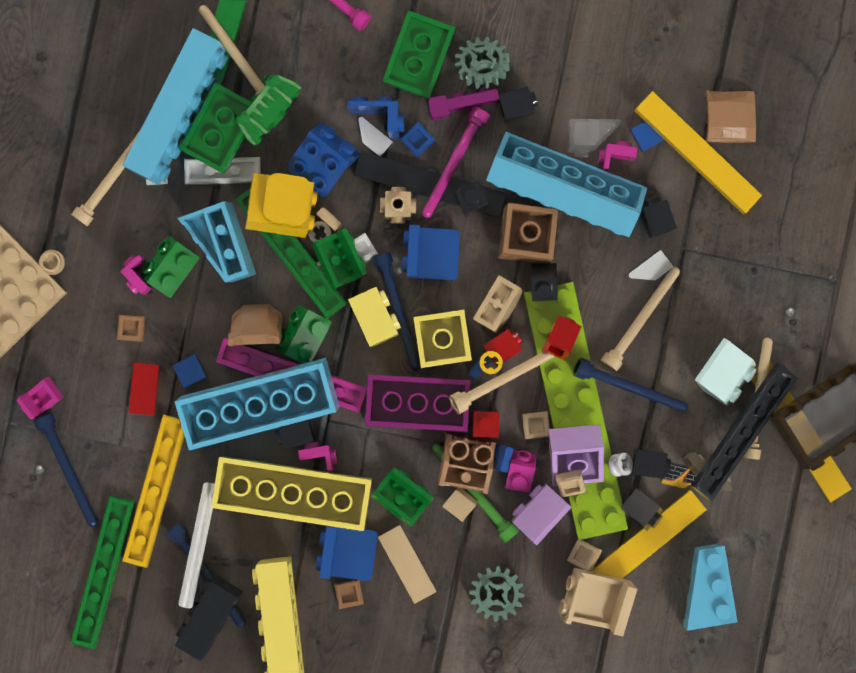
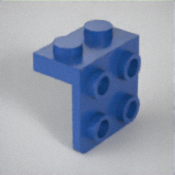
(384, 105)
(322, 158)
(431, 253)
(347, 553)

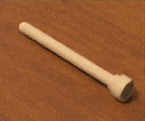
(231, 48)
(85, 212)
(614, 357)
(462, 400)
(754, 451)

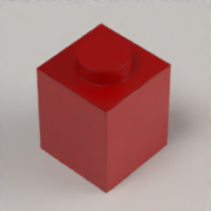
(562, 337)
(505, 344)
(485, 424)

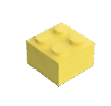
(374, 317)
(442, 338)

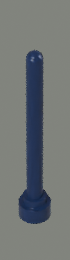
(384, 264)
(584, 369)
(46, 425)
(178, 536)

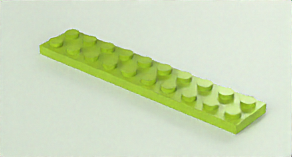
(575, 404)

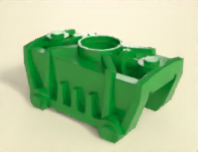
(267, 107)

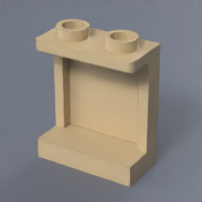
(598, 600)

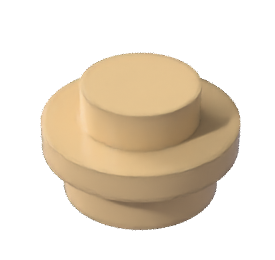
(52, 262)

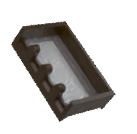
(820, 419)

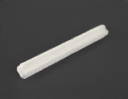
(197, 547)

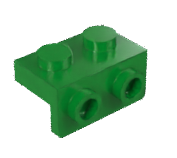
(339, 258)
(169, 266)
(303, 334)
(402, 496)

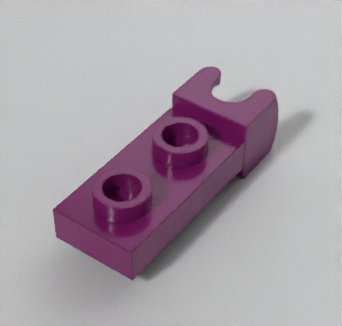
(441, 107)

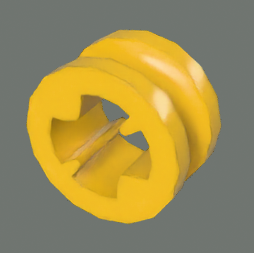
(491, 354)

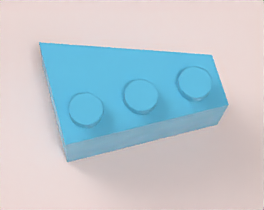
(221, 239)
(710, 590)

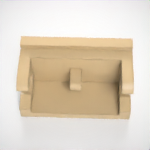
(498, 305)

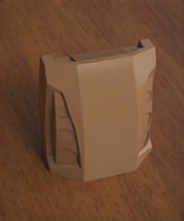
(731, 117)
(256, 325)
(467, 462)

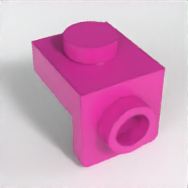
(621, 150)
(134, 279)
(40, 398)
(313, 450)
(521, 471)

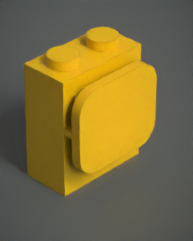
(281, 204)

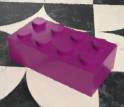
(414, 403)

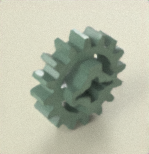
(482, 62)
(487, 601)

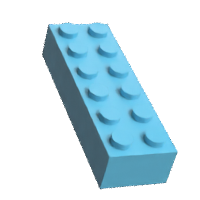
(175, 106)
(567, 184)
(257, 404)

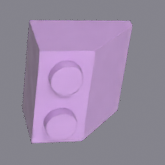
(577, 449)
(540, 513)

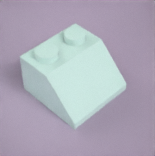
(726, 373)

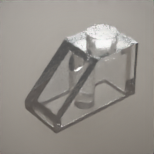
(589, 134)

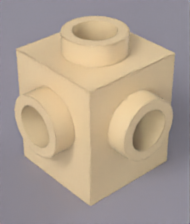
(400, 215)

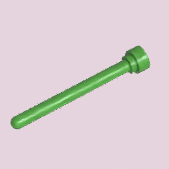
(505, 528)

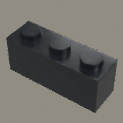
(207, 617)

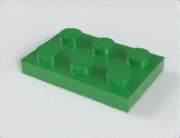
(418, 55)
(215, 131)

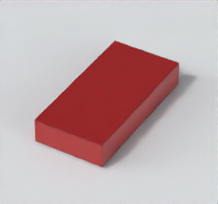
(144, 389)

